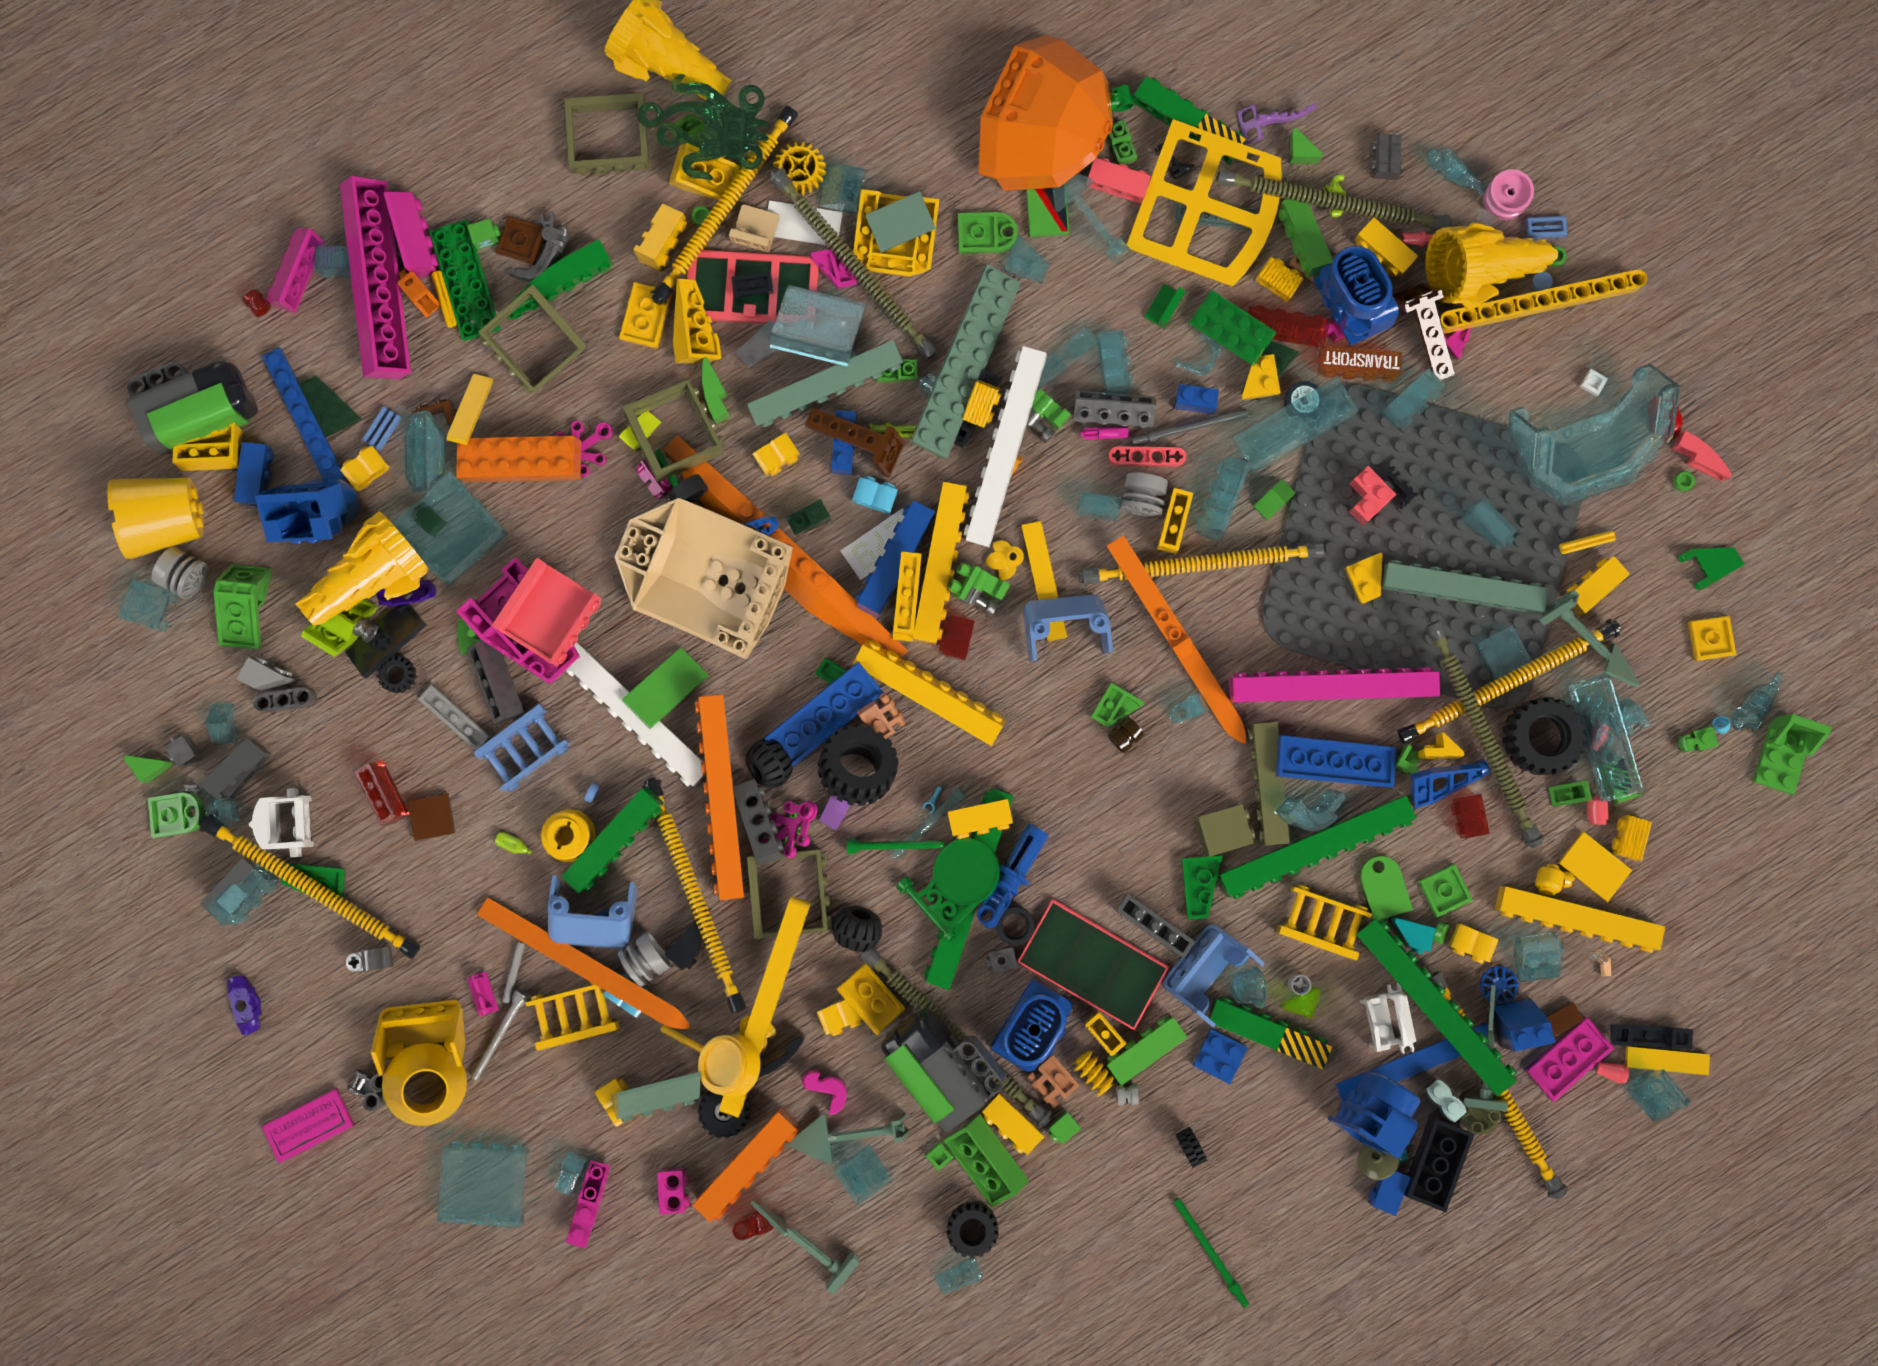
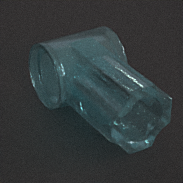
(571, 1169)

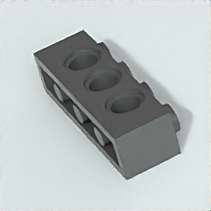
(744, 795)
(1154, 926)

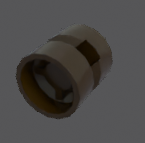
(1126, 735)

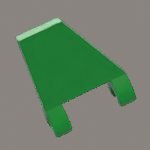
(1714, 563)

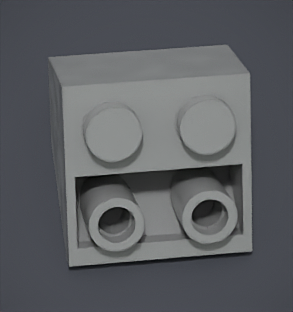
(264, 675)

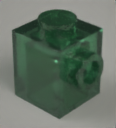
(430, 521)

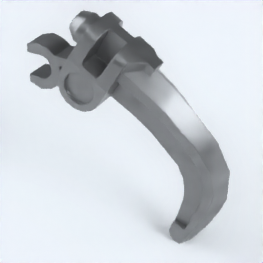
(555, 246)

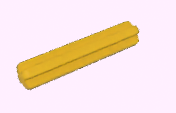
(444, 299)
(1587, 542)

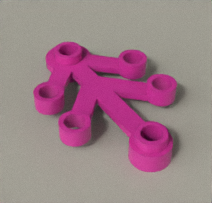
(589, 442)
(807, 812)

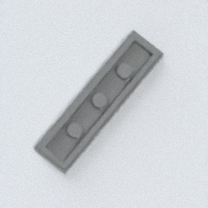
(454, 717)

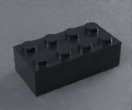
(1438, 1163)

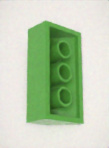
(986, 1161)

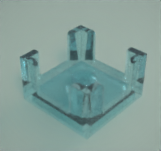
(146, 605)

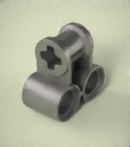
(370, 960)
(367, 1085)

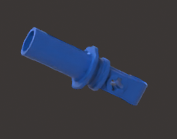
(1013, 874)

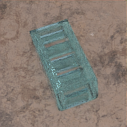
(975, 1269)

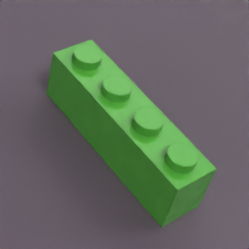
(1305, 236)
(1145, 1050)

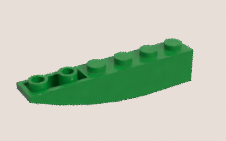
(565, 274)

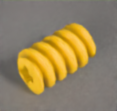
(1093, 1072)

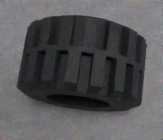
(975, 1247)

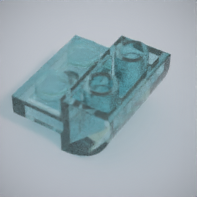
(1657, 1094)

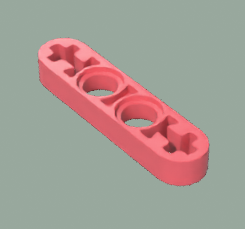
(1147, 460)

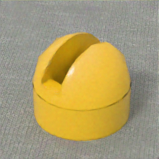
(1568, 880)

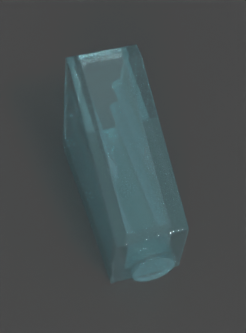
(1489, 524)

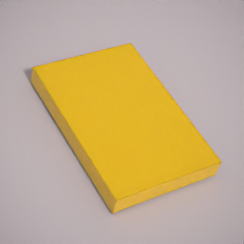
(643, 317)
(1594, 866)
(871, 999)

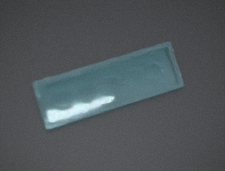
(1295, 425)
(1606, 738)

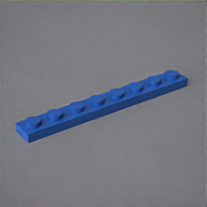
(303, 415)

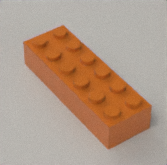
(519, 459)
(742, 1169)

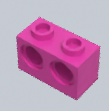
(667, 1190)

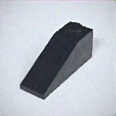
(687, 947)

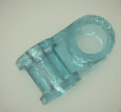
(1190, 707)

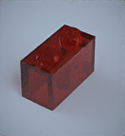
(957, 639)
(1470, 816)

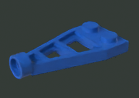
(1422, 781)

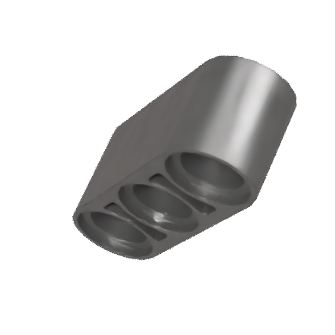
(275, 700)

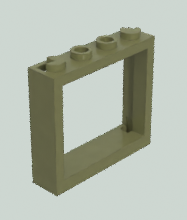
(605, 103)
(501, 355)
(663, 397)
(824, 899)

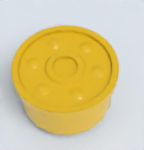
(567, 834)

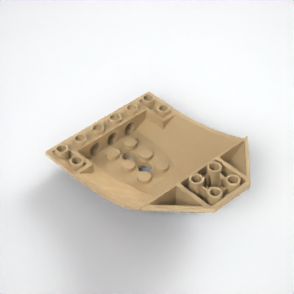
(674, 569)

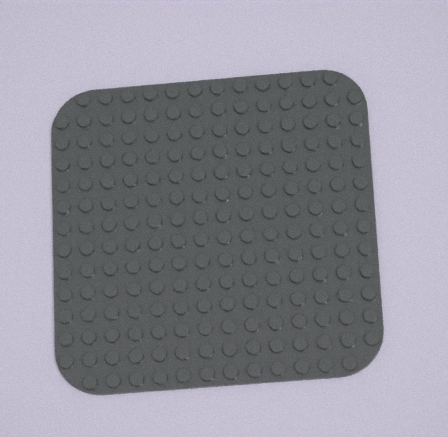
(1451, 466)

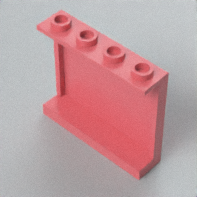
(547, 612)

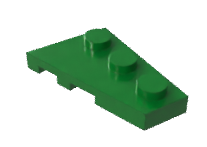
(330, 877)
(1199, 884)

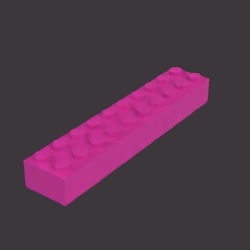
(375, 279)
(1334, 686)

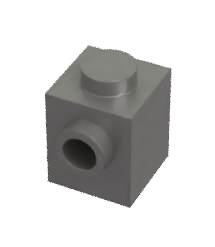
(182, 751)
(1001, 959)

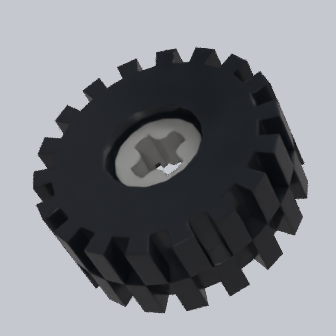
(720, 1124)

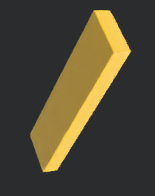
(469, 409)
(1667, 1059)

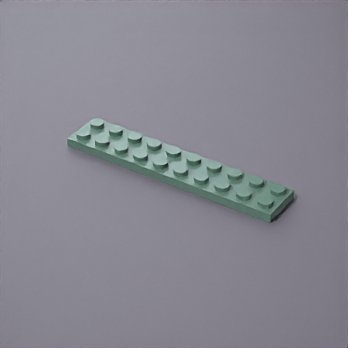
(965, 361)

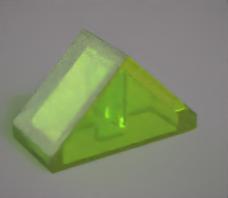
(1303, 1004)

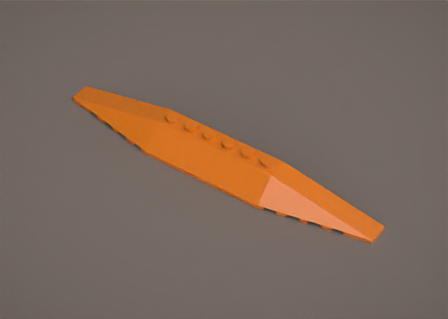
(805, 578)

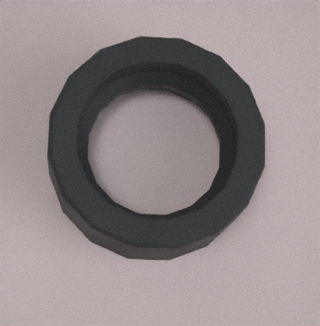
(689, 489)
(1030, 926)

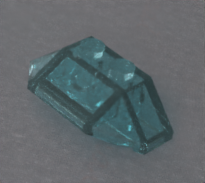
(424, 452)

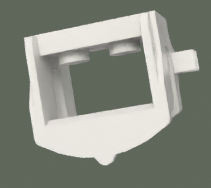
(267, 822)
(1381, 1023)

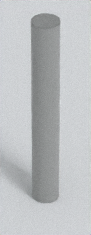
(513, 972)

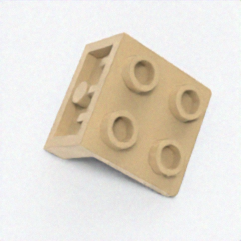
(755, 228)

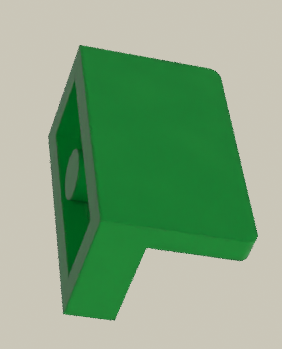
(1164, 305)

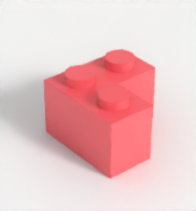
(1374, 495)

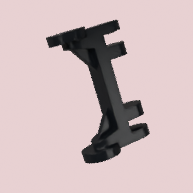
(1182, 168)
(1405, 495)

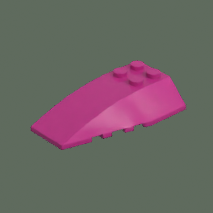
(485, 610)

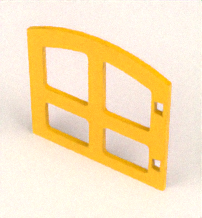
(1198, 202)

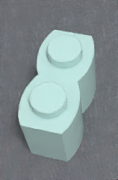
(1442, 1097)

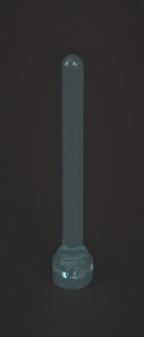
(955, 797)

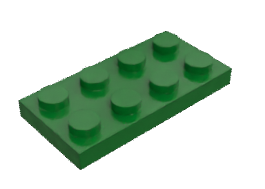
(1232, 328)

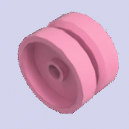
(1508, 194)

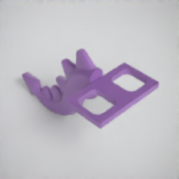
(1265, 119)

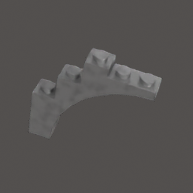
(759, 348)

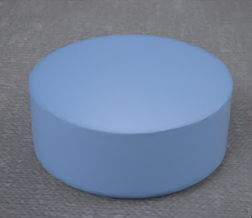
(1541, 281)
(591, 793)

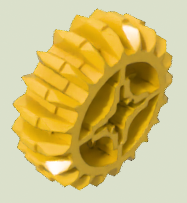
(809, 156)

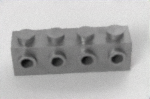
(1114, 408)
(495, 682)

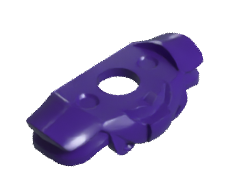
(425, 591)
(238, 990)

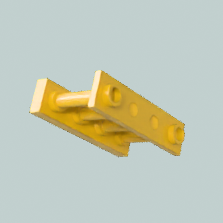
(907, 596)
(1328, 942)
(567, 1034)

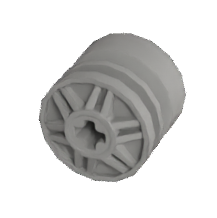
(1143, 496)
(179, 572)
(641, 961)

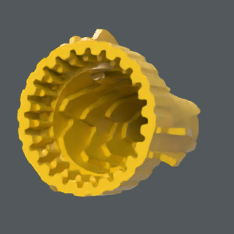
(650, 41)
(1471, 258)
(374, 562)

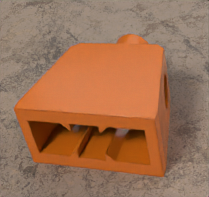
(415, 290)

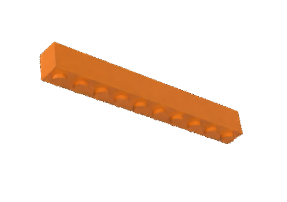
(720, 797)

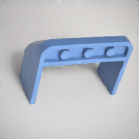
(1040, 612)
(590, 929)
(1203, 965)

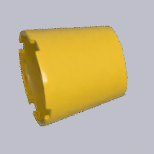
(154, 513)

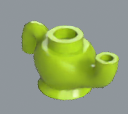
(1336, 188)

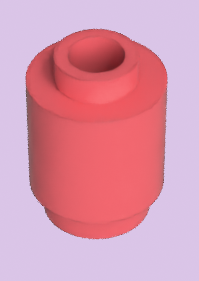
(1597, 811)

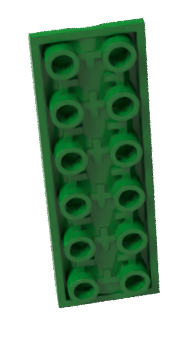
(464, 279)

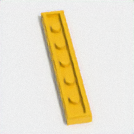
(1042, 572)

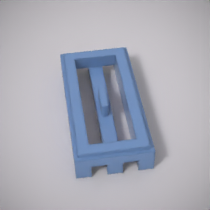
(1536, 235)
(375, 425)

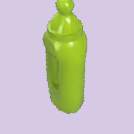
(511, 843)

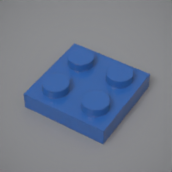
(1220, 1056)

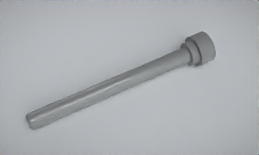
(519, 999)

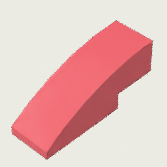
(1701, 456)

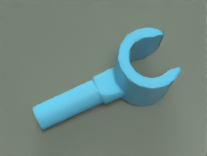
(933, 799)

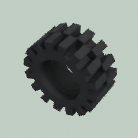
(405, 683)
(1191, 1147)

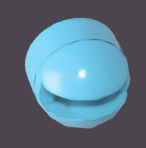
(1724, 722)

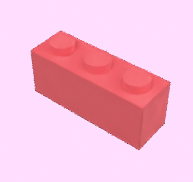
(1119, 180)

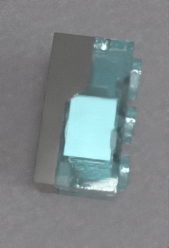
(239, 892)

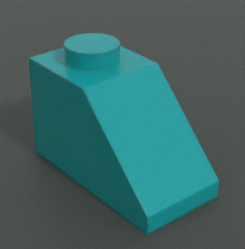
(1414, 935)

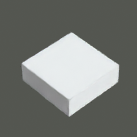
(1593, 382)

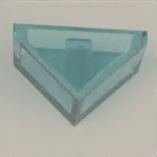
(221, 724)

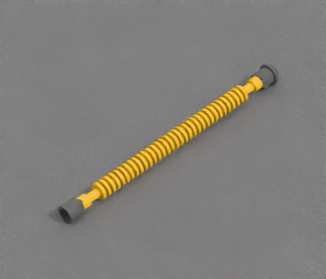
(1310, 550)
(1520, 1125)

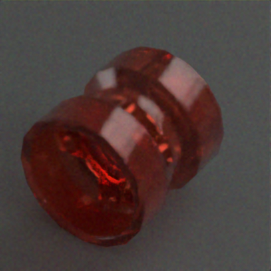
(257, 304)

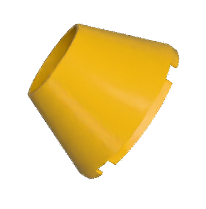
(423, 1058)

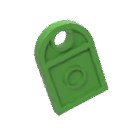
(984, 232)
(173, 815)
(1384, 890)

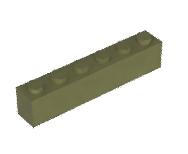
(1269, 788)

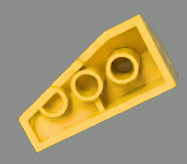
(692, 329)

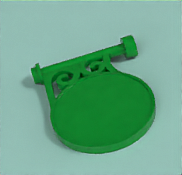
(964, 875)

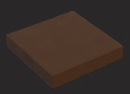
(520, 240)
(431, 817)

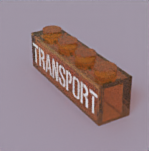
(1359, 363)

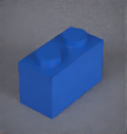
(1196, 399)
(1389, 1192)

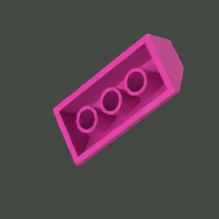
(411, 233)
(295, 270)

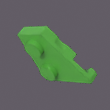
(1115, 705)

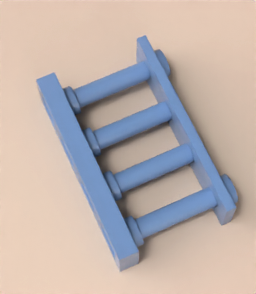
(504, 740)

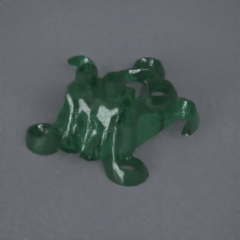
(727, 131)

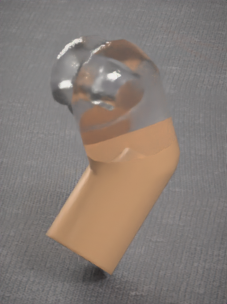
(1603, 959)

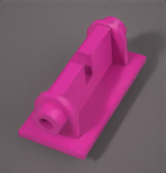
(656, 488)
(482, 994)

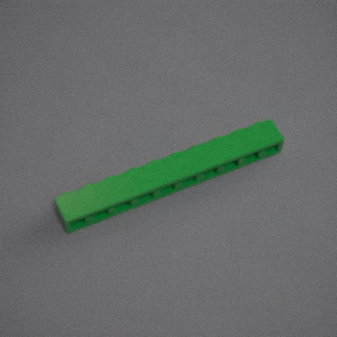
(1317, 846)
(947, 954)
(1437, 1007)

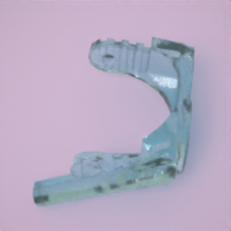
(1215, 348)

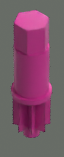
(1104, 432)

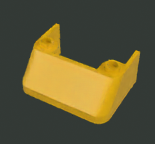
(417, 1025)

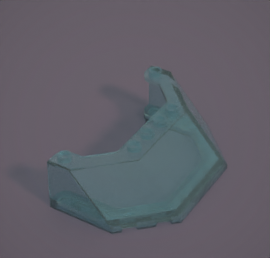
(1602, 448)

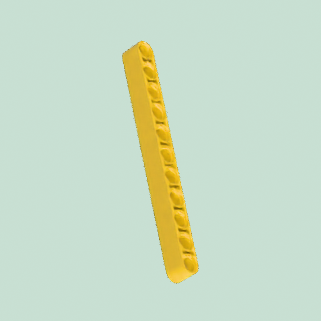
(1549, 298)
(772, 986)

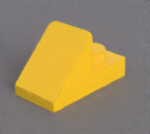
(1444, 749)

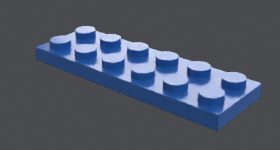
(826, 713)
(1336, 761)

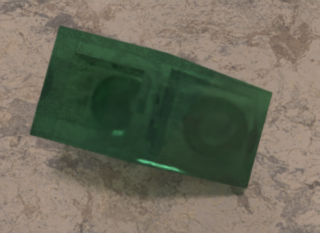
(808, 518)

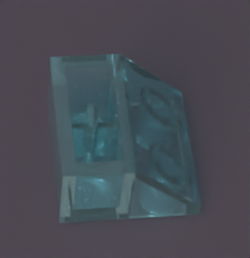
(842, 188)
(1538, 956)
(862, 1174)

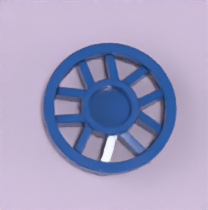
(1501, 984)

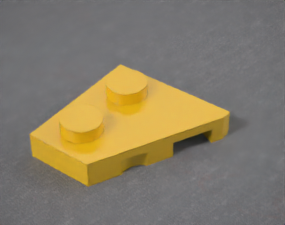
(1262, 379)
(1366, 578)

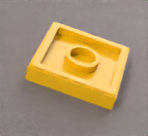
(1711, 638)

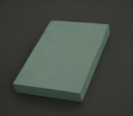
(900, 222)

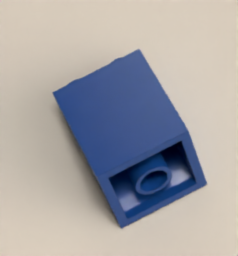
(1522, 1025)

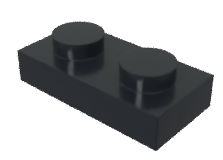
(752, 285)

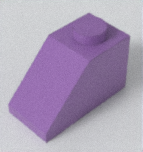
(834, 812)

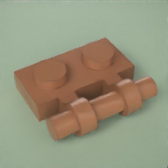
(873, 716)
(1058, 1076)

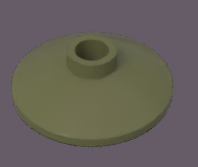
(1376, 1168)

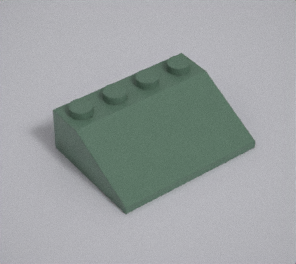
(656, 1096)

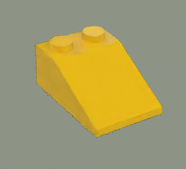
(722, 171)

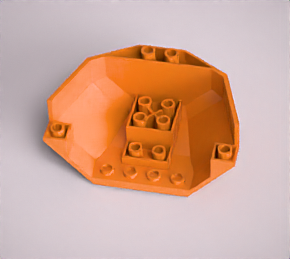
(1044, 116)

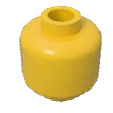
(1549, 880)

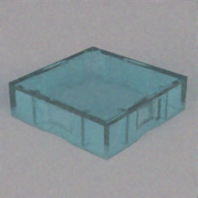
(463, 540)

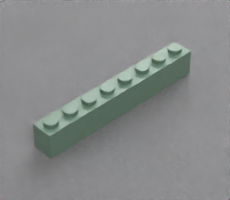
(825, 383)
(1464, 588)

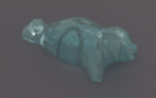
(1453, 169)
(1756, 705)

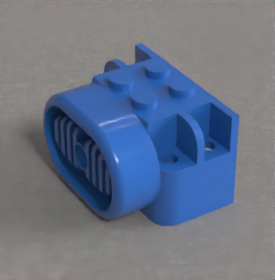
(1357, 294)
(307, 510)
(1035, 1006)
(1379, 1114)

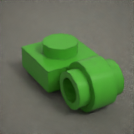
(1701, 739)

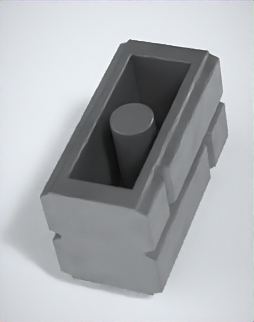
(1386, 156)

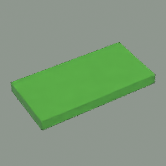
(665, 688)

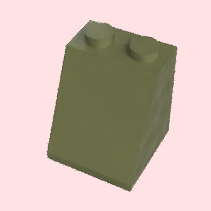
(1224, 830)

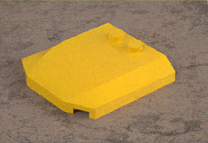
(903, 260)

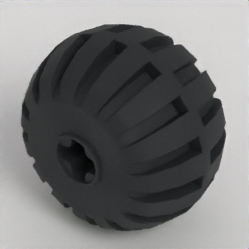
(769, 763)
(857, 929)

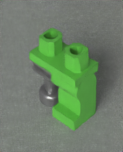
(1046, 408)
(974, 583)

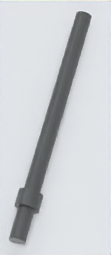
(1152, 435)

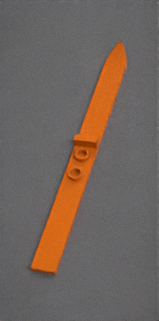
(1177, 638)
(583, 965)

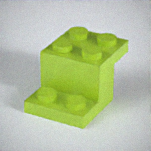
(337, 633)

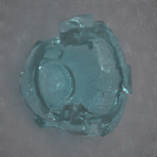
(1631, 715)
(1249, 987)

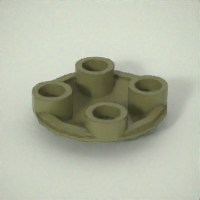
(1480, 1120)

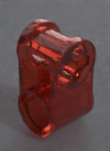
(753, 1224)

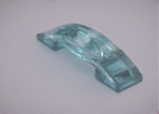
(1067, 355)

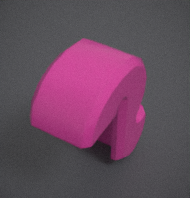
(829, 1084)

